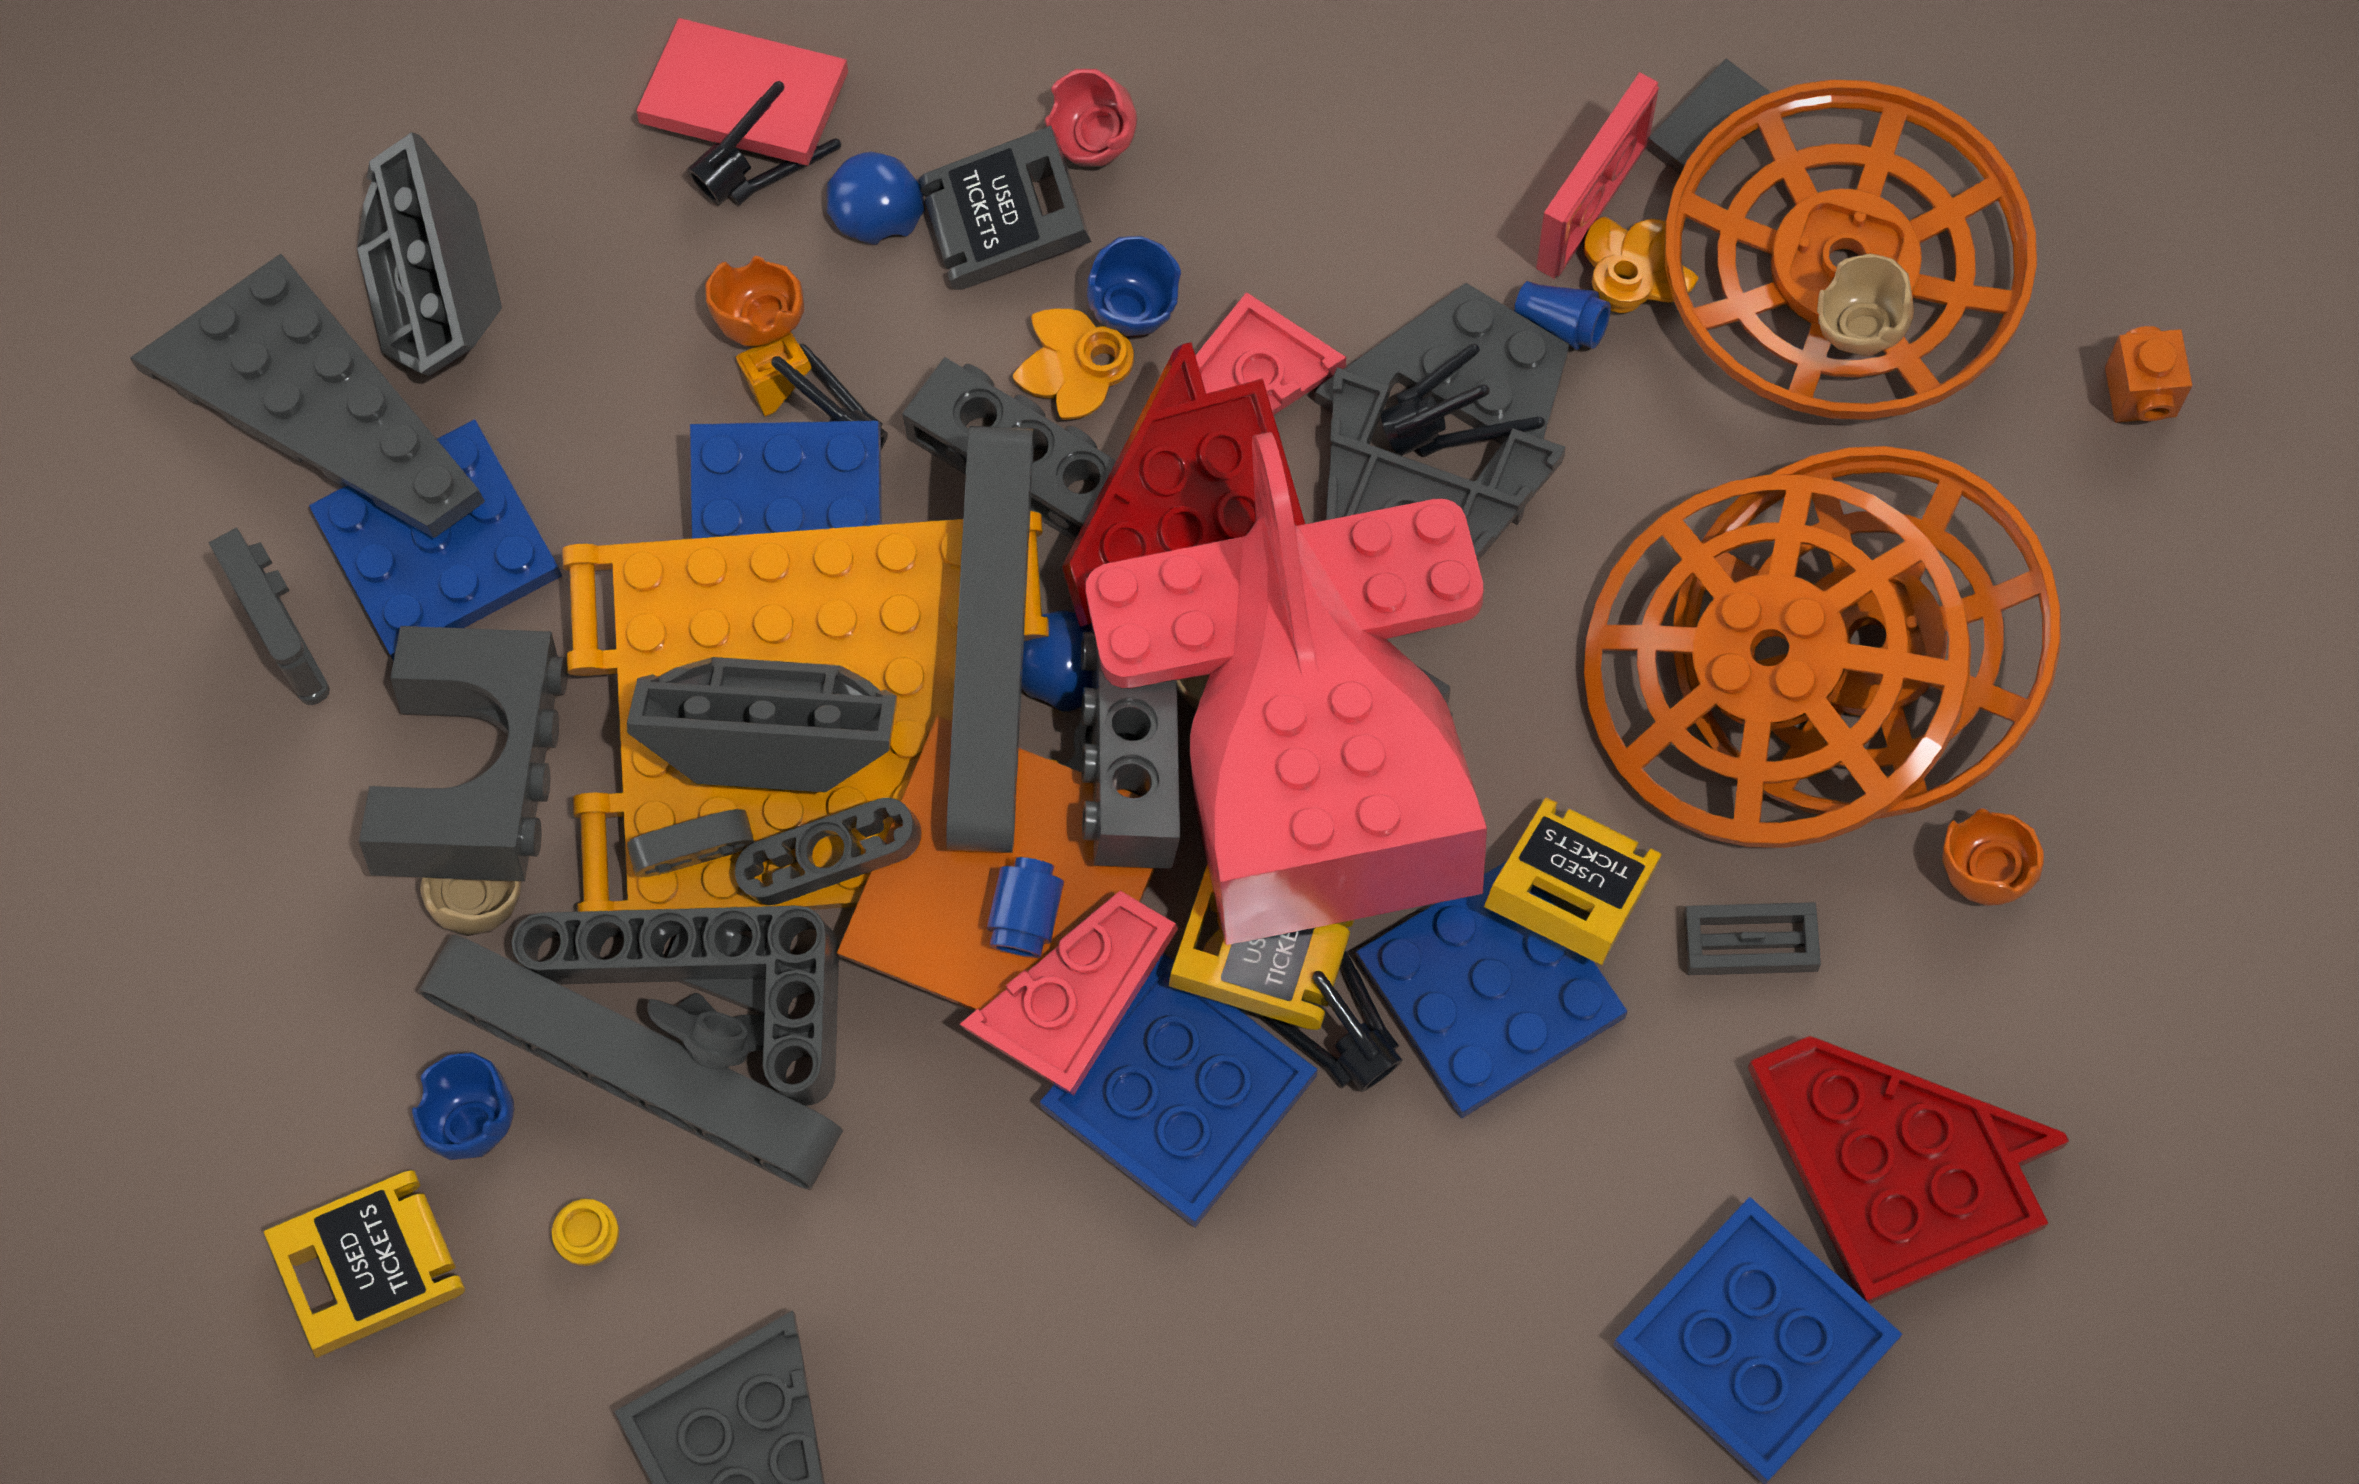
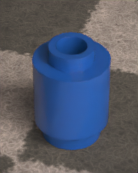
(1024, 907)

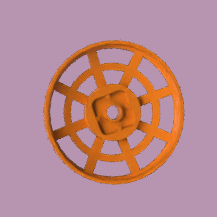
(1854, 222)
(1922, 615)
(1796, 687)

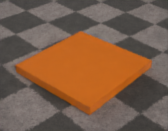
(932, 910)

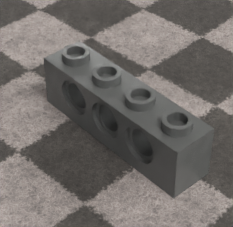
(960, 394)
(1123, 828)

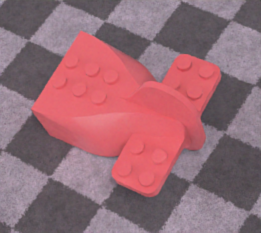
(1317, 744)

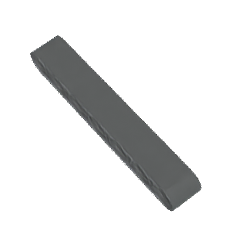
(990, 640)
(630, 1061)

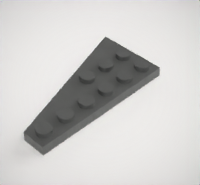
(302, 384)
(731, 1417)

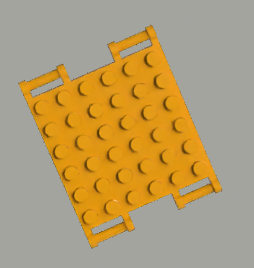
(833, 596)

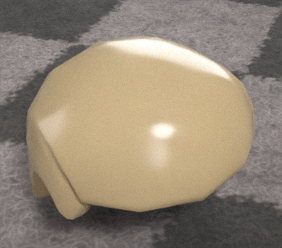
(1866, 305)
(470, 904)

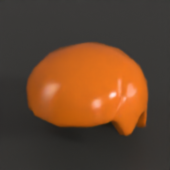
(755, 301)
(1992, 857)

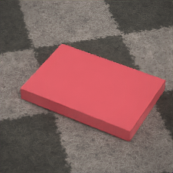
(717, 75)
(1597, 176)

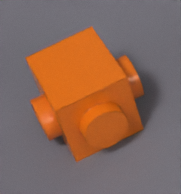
(2148, 375)

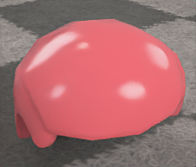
(1092, 117)

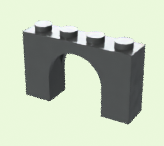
(490, 822)

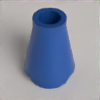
(1565, 312)

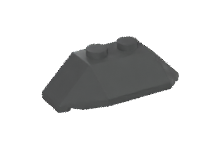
(424, 259)
(763, 722)

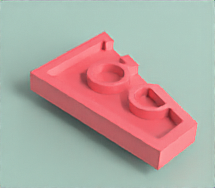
(1264, 344)
(1076, 995)

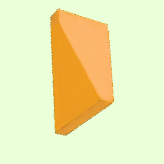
(766, 382)

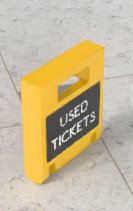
(1580, 865)
(1262, 973)
(375, 1259)

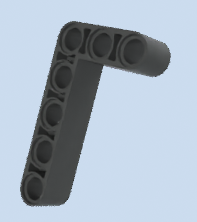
(706, 958)

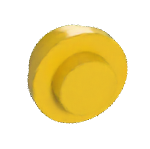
(585, 1232)

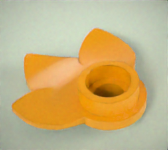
(1630, 263)
(1066, 362)

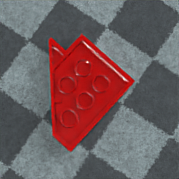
(1179, 475)
(1901, 1164)

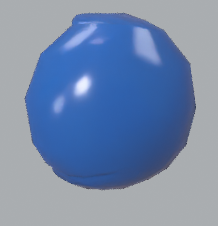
(874, 198)
(1133, 285)
(1054, 663)
(463, 1107)

